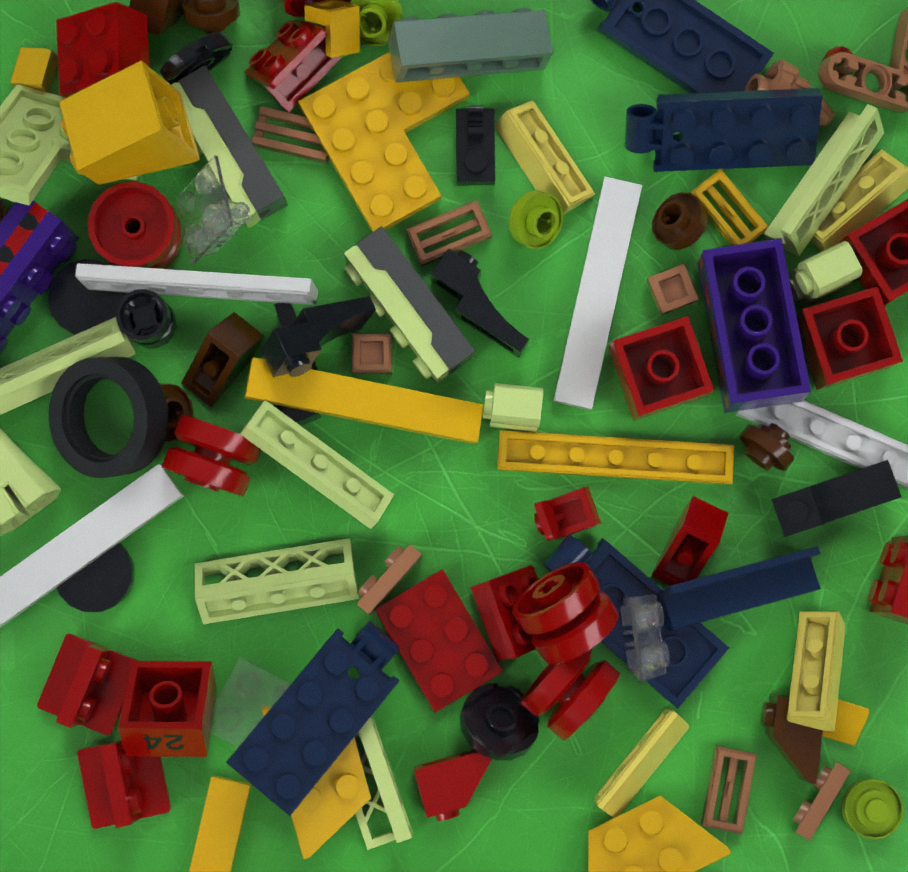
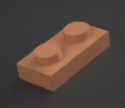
(375, 589)
(829, 784)

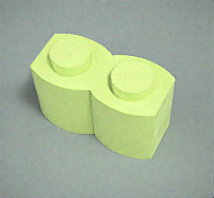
(824, 273)
(513, 407)

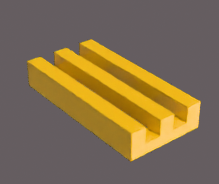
(740, 201)

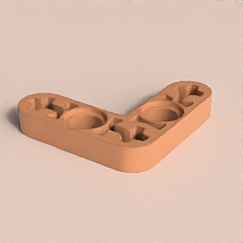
(888, 77)

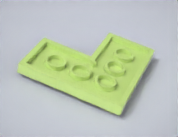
(30, 142)

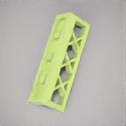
(826, 180)
(40, 371)
(317, 464)
(275, 588)
(387, 790)

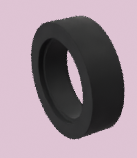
(68, 423)

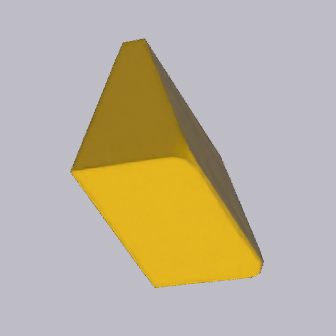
(35, 68)
(849, 723)

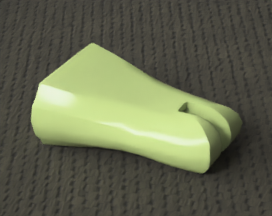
(23, 486)

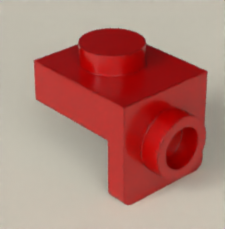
(566, 514)

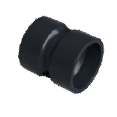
(146, 318)

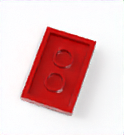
(438, 640)

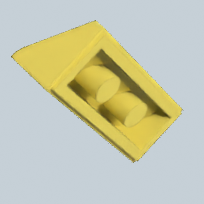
(543, 155)
(868, 194)
(817, 670)
(641, 763)

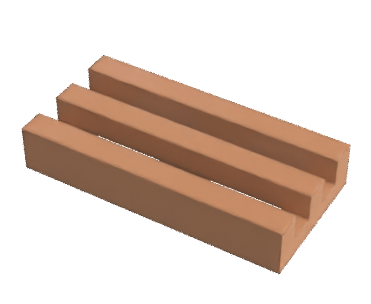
(285, 148)
(479, 221)
(713, 785)

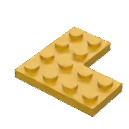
(364, 135)

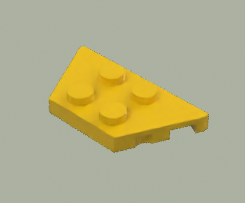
(331, 801)
(652, 840)

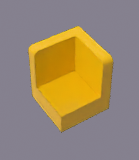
(341, 24)

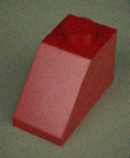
(691, 542)
(450, 782)

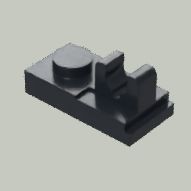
(475, 146)

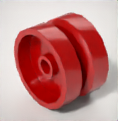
(120, 212)
(212, 455)
(565, 613)
(575, 692)

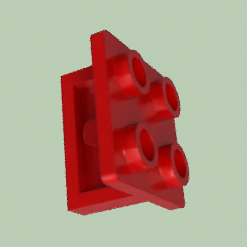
(292, 63)
(495, 604)
(86, 685)
(121, 786)

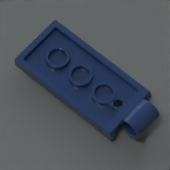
(685, 43)
(727, 129)
(691, 648)
(316, 717)

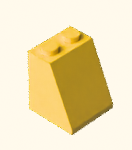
(127, 126)

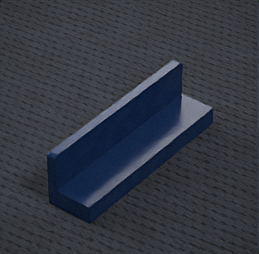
(739, 589)

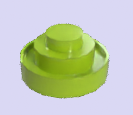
(377, 20)
(536, 219)
(872, 808)

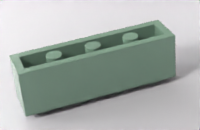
(469, 45)

